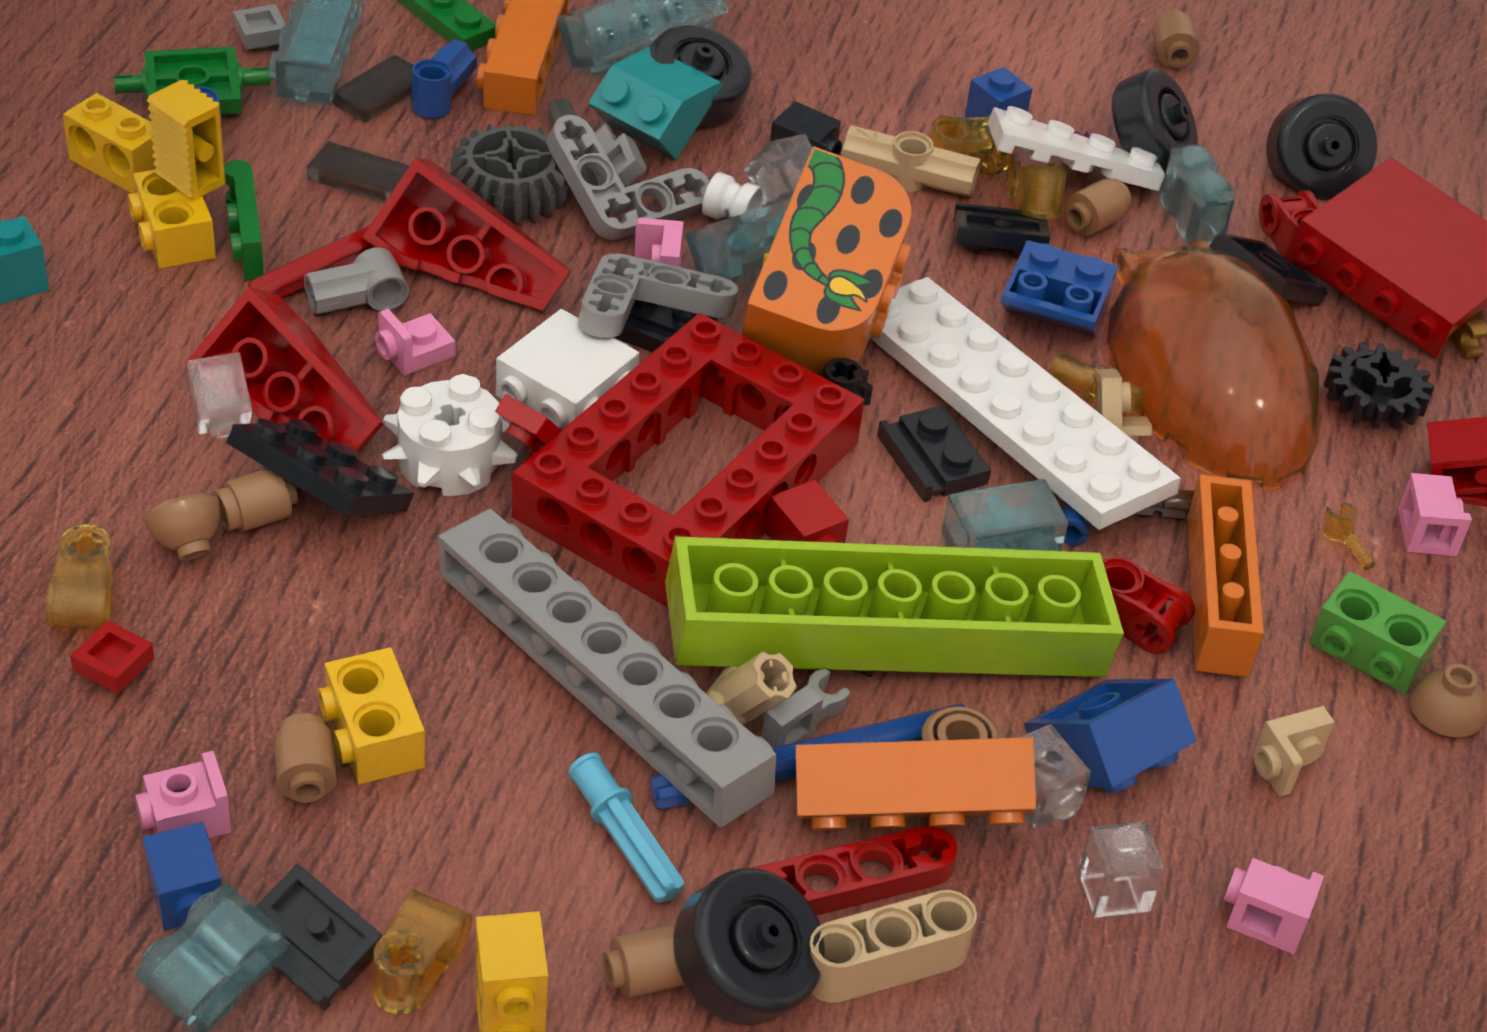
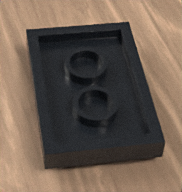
(321, 467)

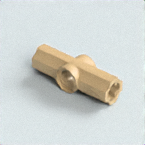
(913, 160)

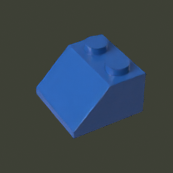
(1122, 728)

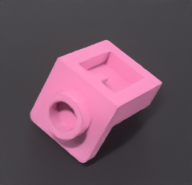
(659, 240)
(413, 343)

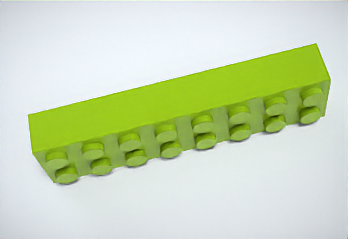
(891, 607)

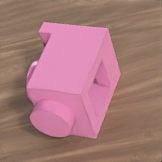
(1432, 516)
(185, 798)
(1271, 903)

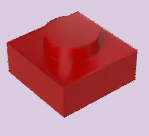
(112, 657)

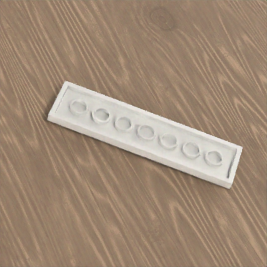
(1022, 407)

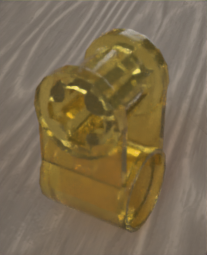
(971, 138)
(1036, 189)
(81, 579)
(417, 951)

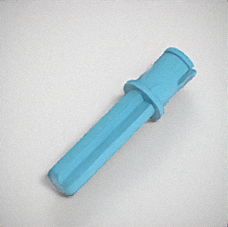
(614, 810)

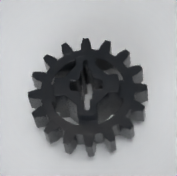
(1378, 385)

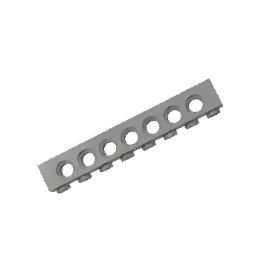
(609, 667)

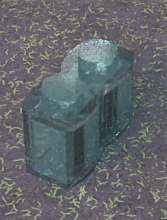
(1196, 194)
(211, 958)

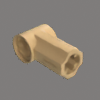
(754, 686)

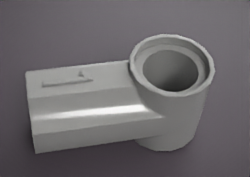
(369, 280)

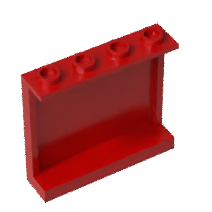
(1400, 253)

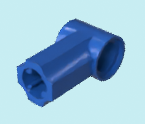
(439, 79)

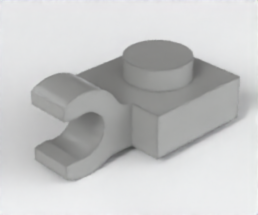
(622, 154)
(801, 712)

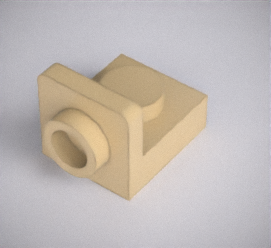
(1113, 399)
(1290, 744)

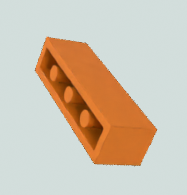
(521, 55)
(1224, 576)
(916, 780)

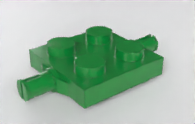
(200, 66)

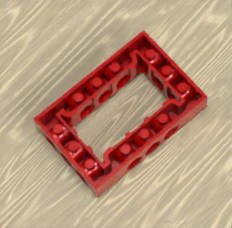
(569, 482)

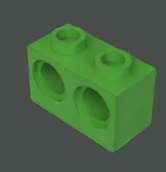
(1377, 632)

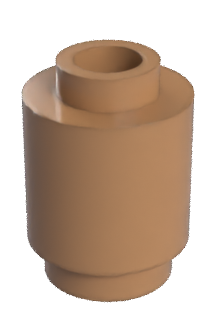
(1175, 39)
(1097, 206)
(255, 500)
(304, 758)
(642, 962)

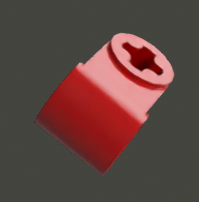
(1282, 217)
(1142, 605)

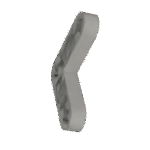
(612, 194)
(627, 278)

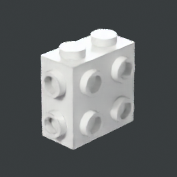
(562, 368)

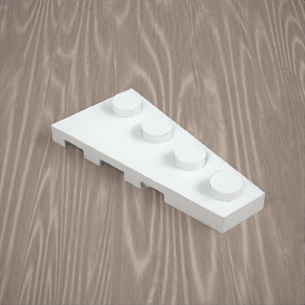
(1080, 153)

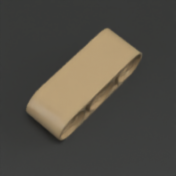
(926, 935)

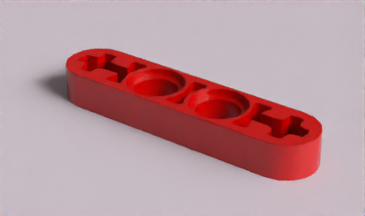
(856, 887)

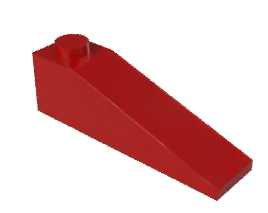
(455, 234)
(290, 370)

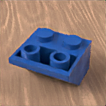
(1060, 288)

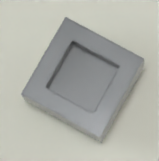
(259, 26)

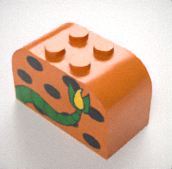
(831, 263)

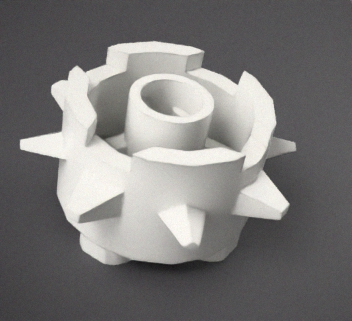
(449, 436)

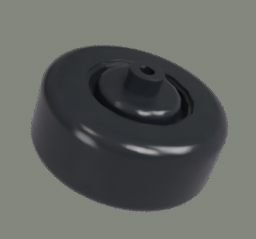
(712, 55)
(1153, 114)
(1321, 144)
(747, 946)

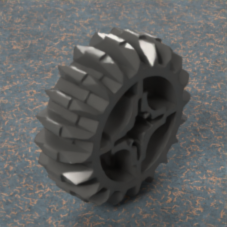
(511, 171)

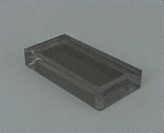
(375, 89)
(356, 171)

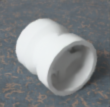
(729, 199)

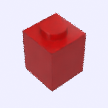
(806, 515)

